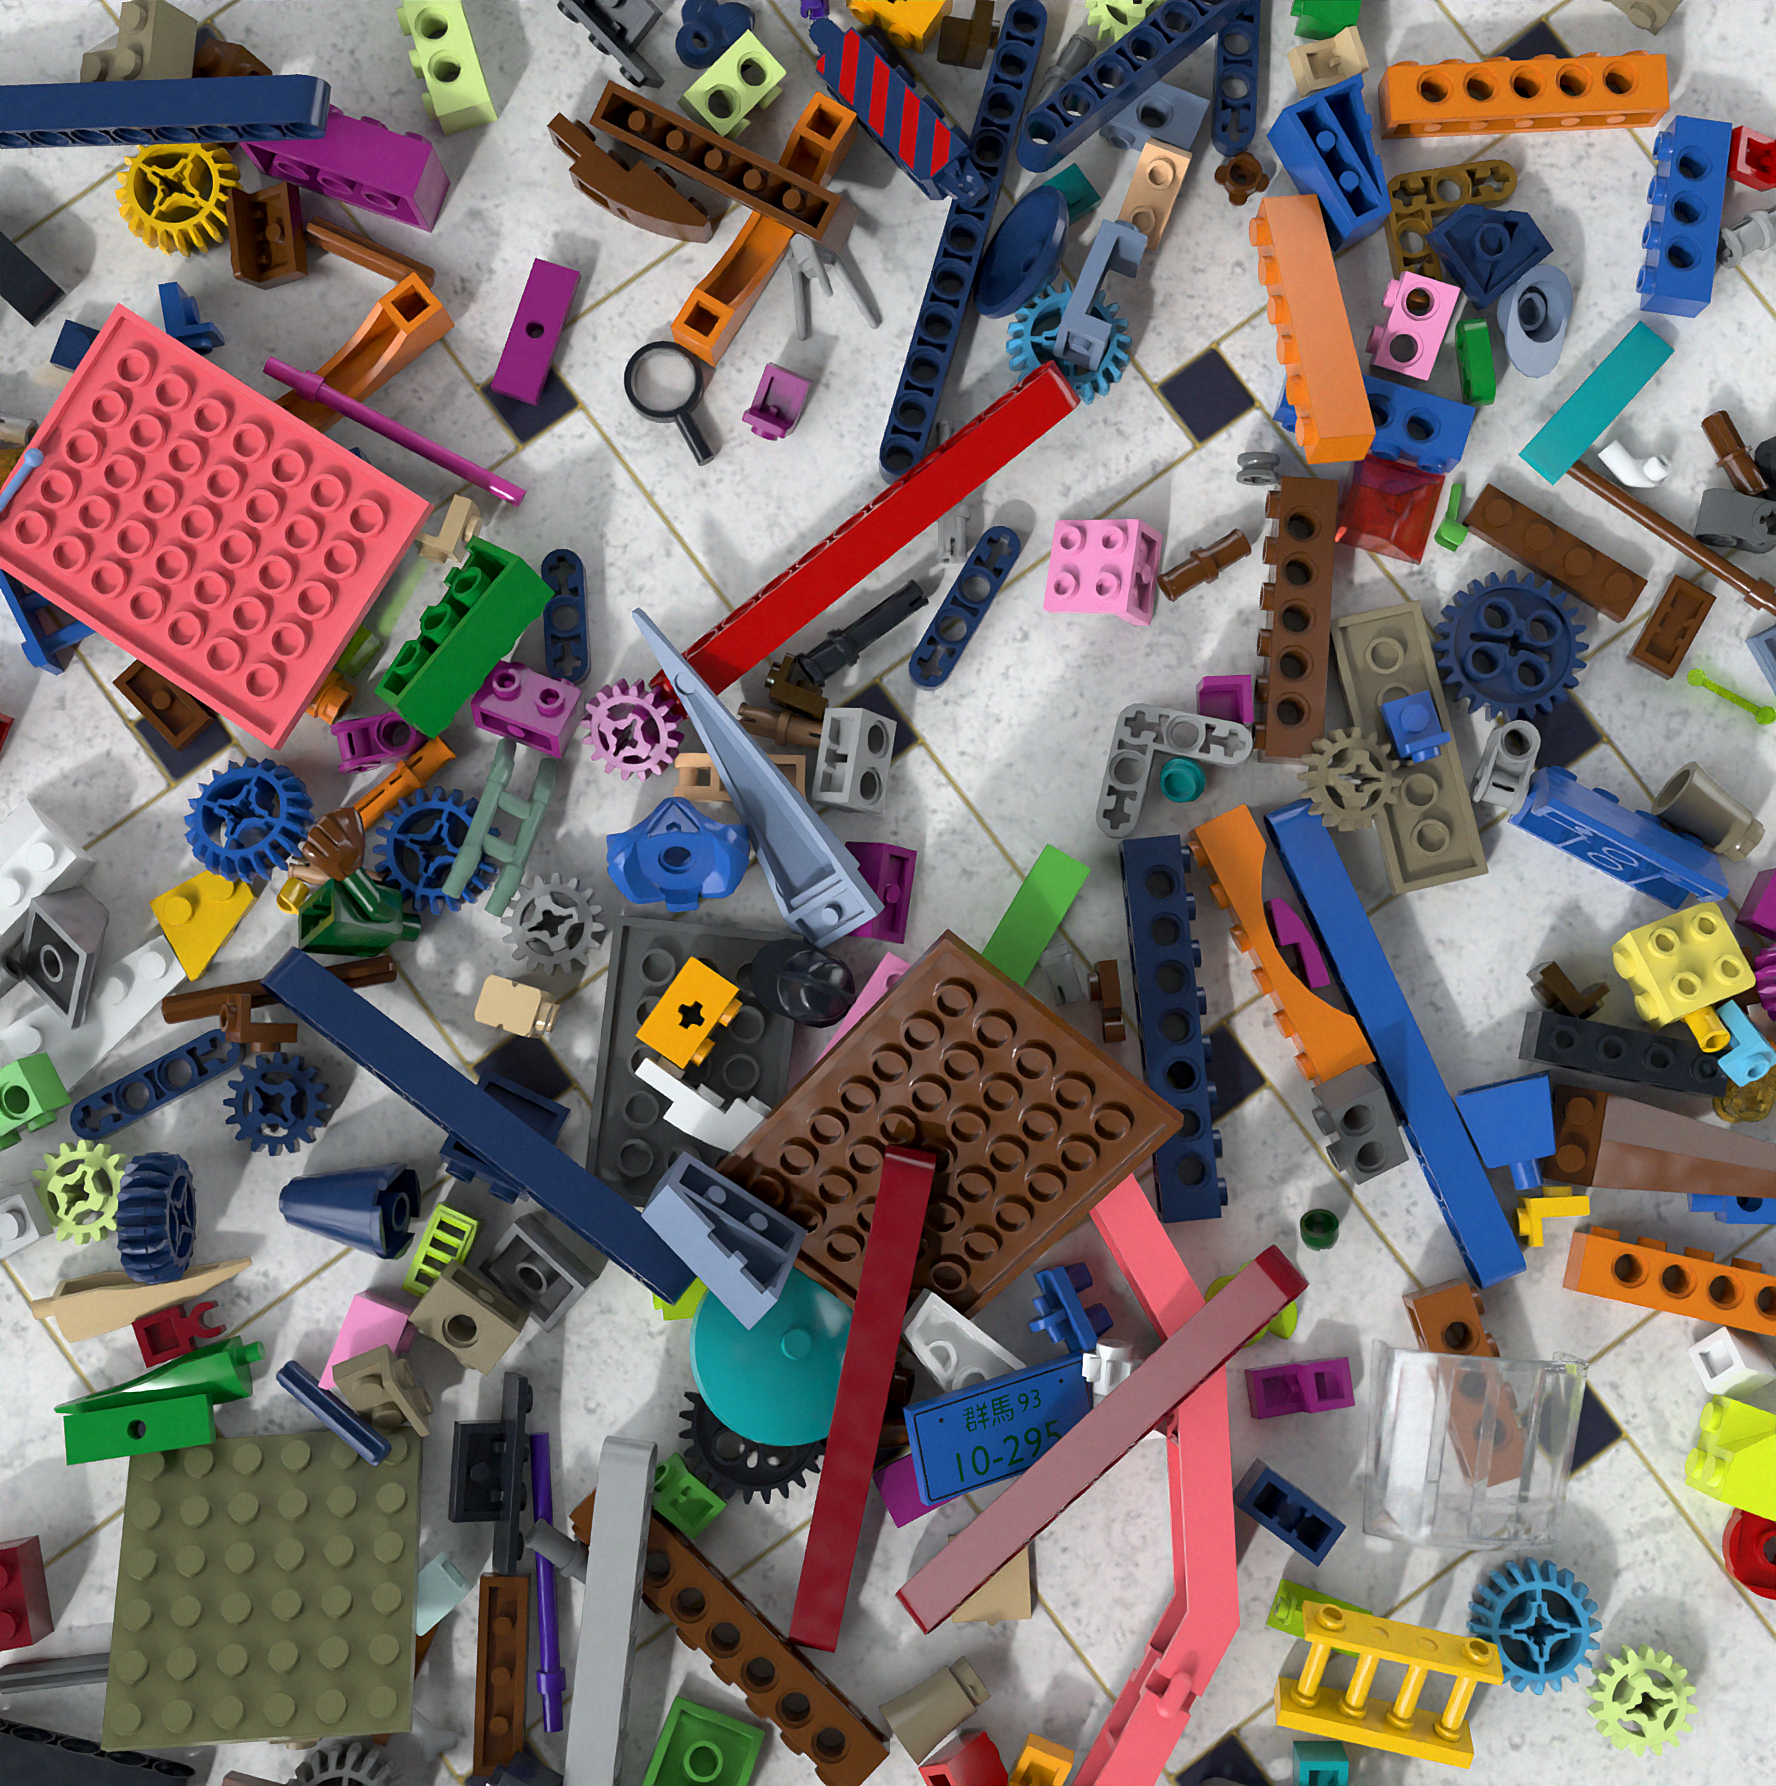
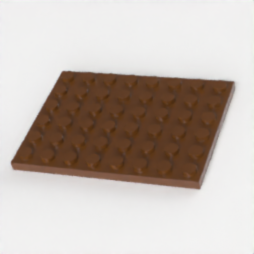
(990, 1080)

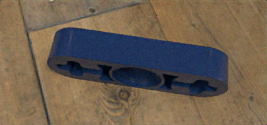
(576, 582)

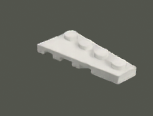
(115, 1006)
(952, 1346)

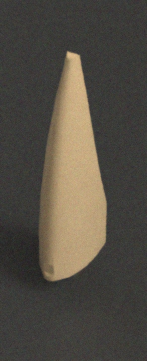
(113, 1300)

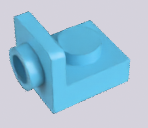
(1751, 1051)

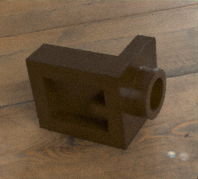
(802, 698)

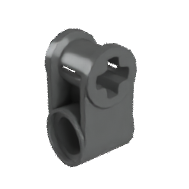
(1734, 521)

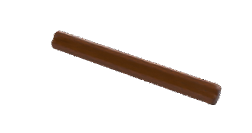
(209, 1001)

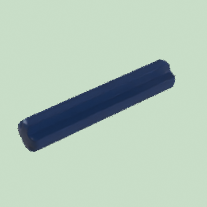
(334, 1413)

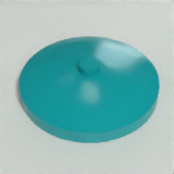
(779, 1375)

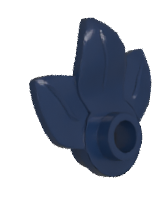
(714, 26)

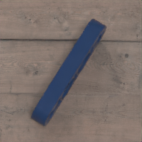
(1242, 67)
(967, 610)
(160, 1088)

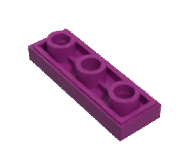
(544, 307)

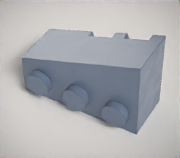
(725, 1236)

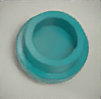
(1182, 780)

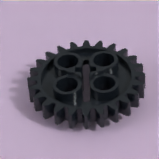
(734, 1471)

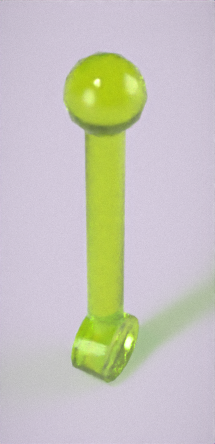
(1763, 715)

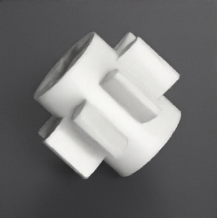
(1109, 1365)

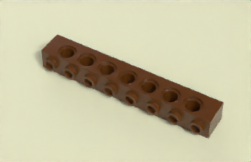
(829, 1707)

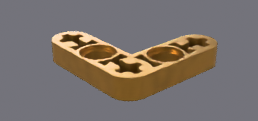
(1418, 215)

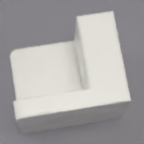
(1732, 1363)

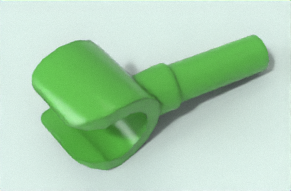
(1451, 533)

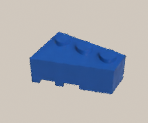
(1331, 154)

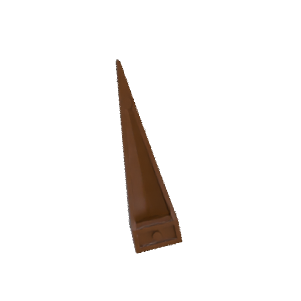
(1640, 1147)

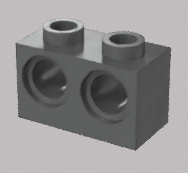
(1359, 1125)

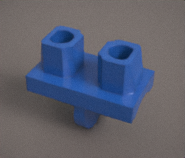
(1062, 1311)

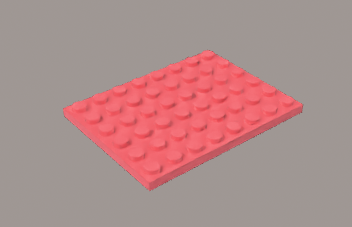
(203, 527)

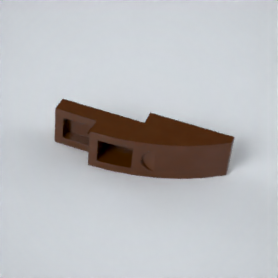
(635, 195)

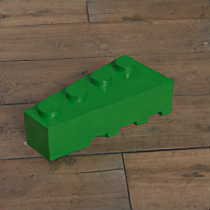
(463, 636)

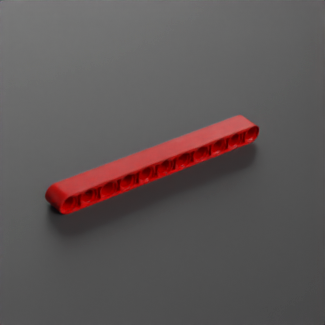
(877, 531)

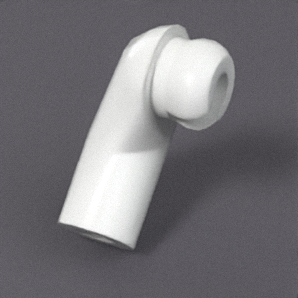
(1635, 471)

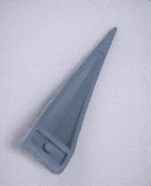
(800, 855)

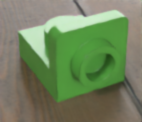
(685, 1497)

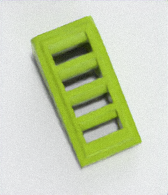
(457, 1217)

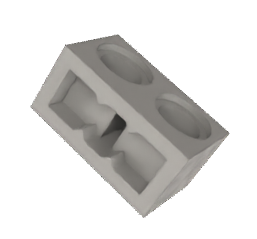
(853, 760)

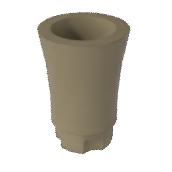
(1708, 812)
(935, 1708)

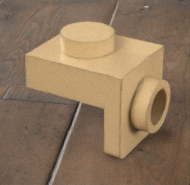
(1328, 61)
(458, 527)

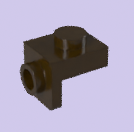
(967, 41)
(1557, 992)

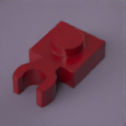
(172, 1332)

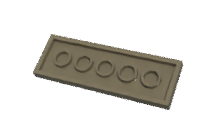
(1432, 827)

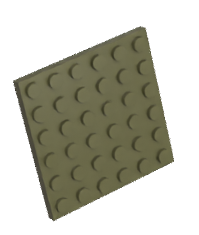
(265, 1593)

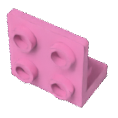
(1104, 569)

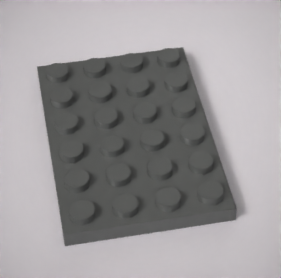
(751, 1056)

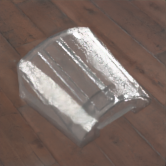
(1470, 1448)

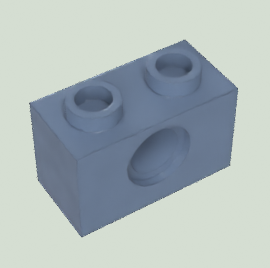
(1175, 108)

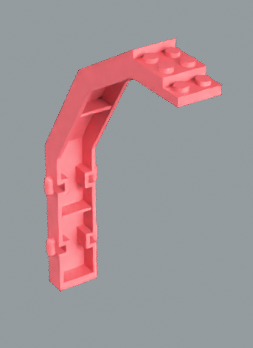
(1205, 1598)

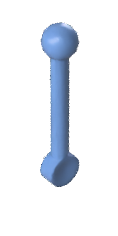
(33, 458)

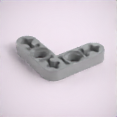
(1144, 750)

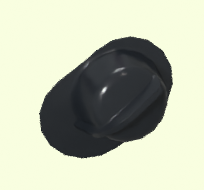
(802, 983)

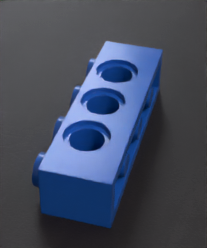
(1704, 150)
(1442, 419)

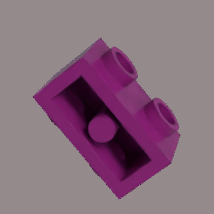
(528, 707)

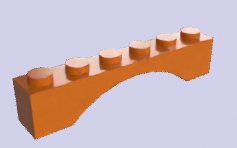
(735, 283)
(389, 339)
(1234, 857)

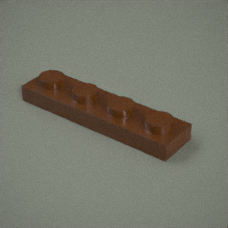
(1554, 553)
(501, 1670)

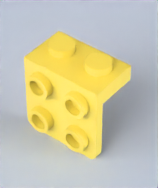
(1681, 964)

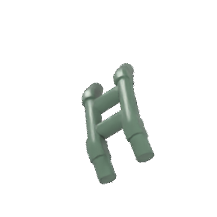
(480, 841)

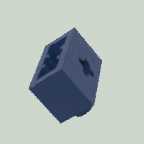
(1287, 1512)

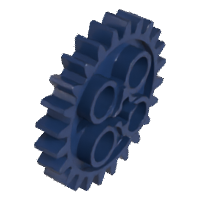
(1517, 607)

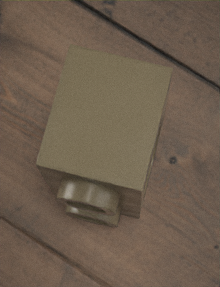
(462, 1292)

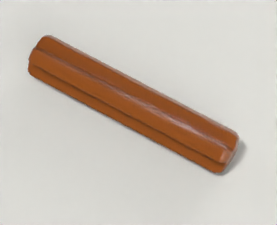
(365, 252)

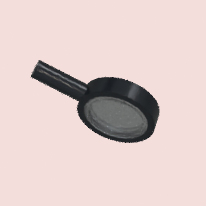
(666, 387)

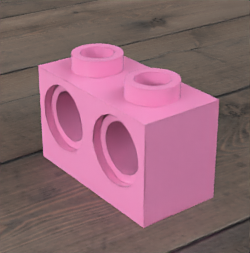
(1423, 330)

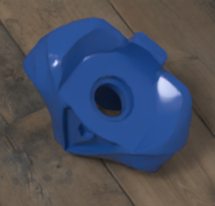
(678, 857)

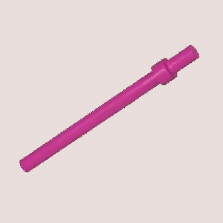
(313, 388)

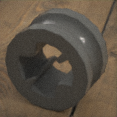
(1258, 468)

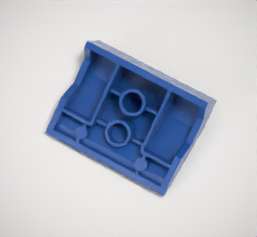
(1618, 840)

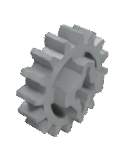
(561, 944)

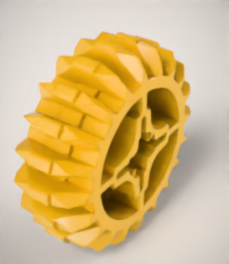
(166, 223)

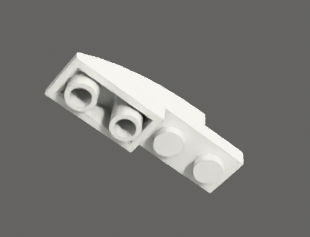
(699, 1110)

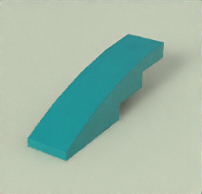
(1596, 403)

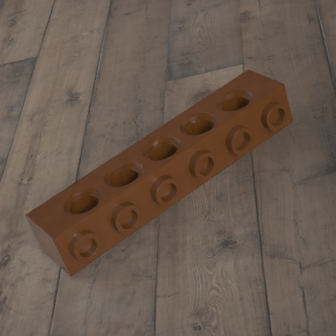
(725, 167)
(1315, 505)

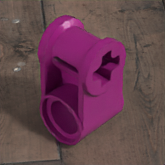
(369, 742)

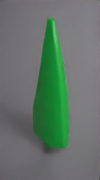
(212, 1369)

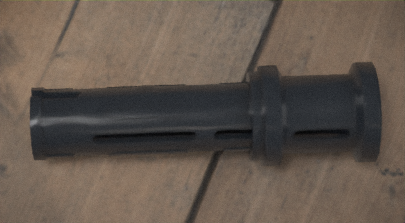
(844, 646)

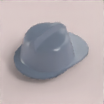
(1535, 319)

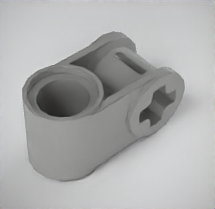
(1505, 776)

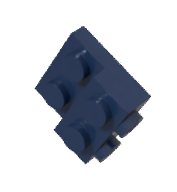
(535, 1110)

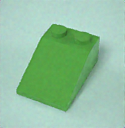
(702, 1749)

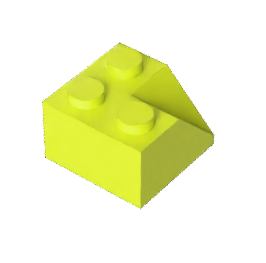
(1736, 1456)

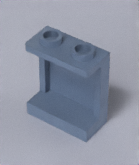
(1083, 337)

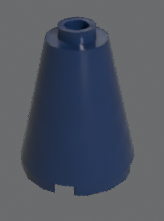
(357, 1207)

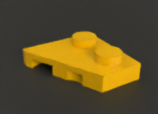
(202, 917)

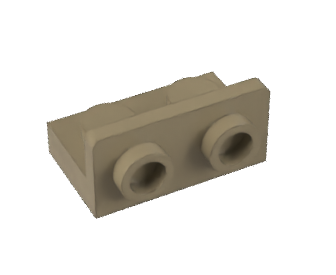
(384, 1390)

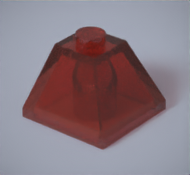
(1388, 508)

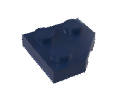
(1487, 249)

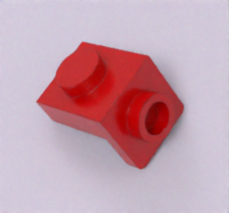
(1752, 159)

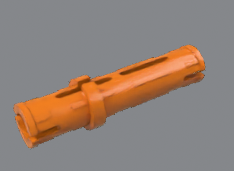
(404, 781)

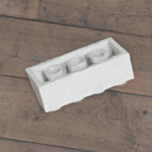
(33, 862)

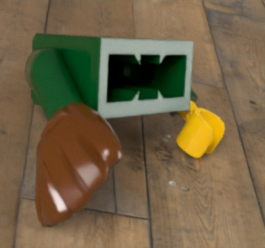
(350, 910)

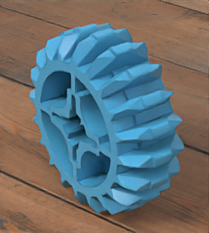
(1027, 346)
(1573, 1629)

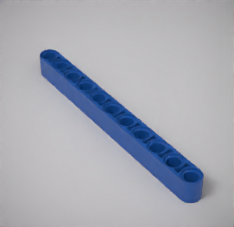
(1396, 1043)

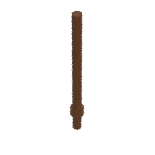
(1756, 593)

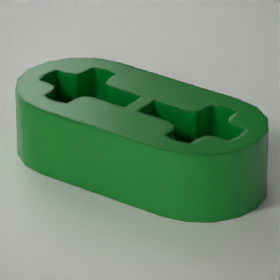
(1475, 362)

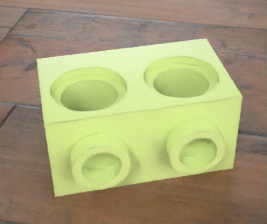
(725, 81)

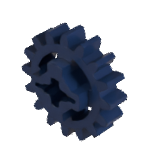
(262, 1089)

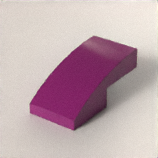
(1287, 930)
(1299, 1387)

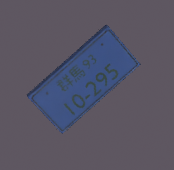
(994, 1426)

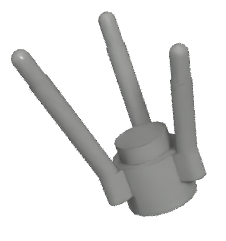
(816, 262)

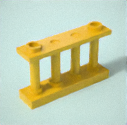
(1377, 1722)

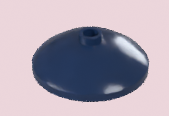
(1023, 254)

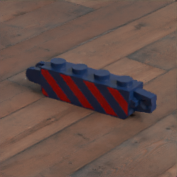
(895, 116)

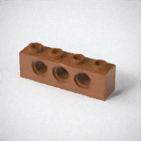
(1440, 1305)

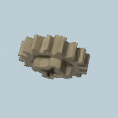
(1356, 758)

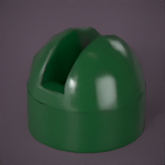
(1328, 1224)

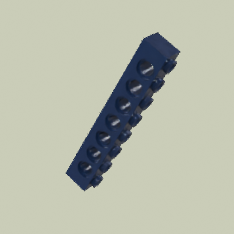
(1137, 861)

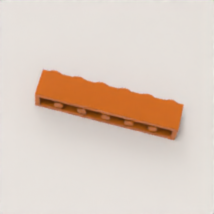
(1312, 330)

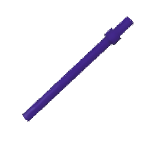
(551, 1677)

